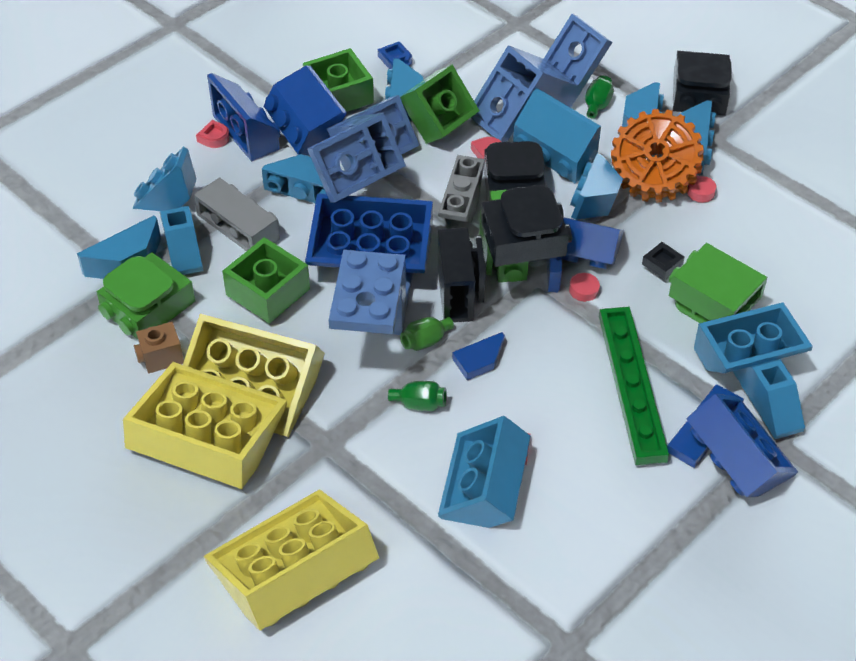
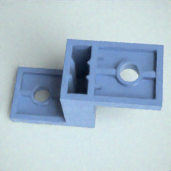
(557, 75)
(366, 145)
(371, 293)

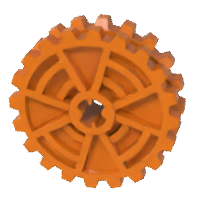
(657, 135)

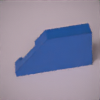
(394, 51)
(554, 273)
(478, 357)

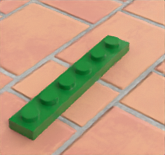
(633, 386)

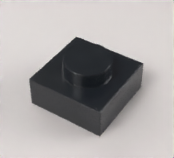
(663, 260)

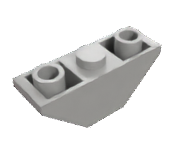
(463, 189)

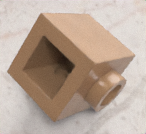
(158, 347)

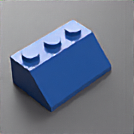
(303, 109)
(243, 118)
(593, 242)
(740, 445)

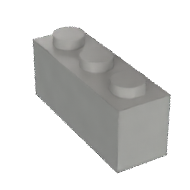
(235, 214)

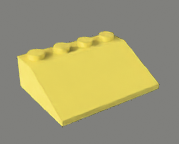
(258, 361)
(204, 424)
(292, 558)

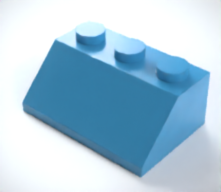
(563, 133)
(749, 339)
(485, 474)

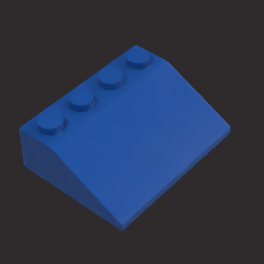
(370, 226)

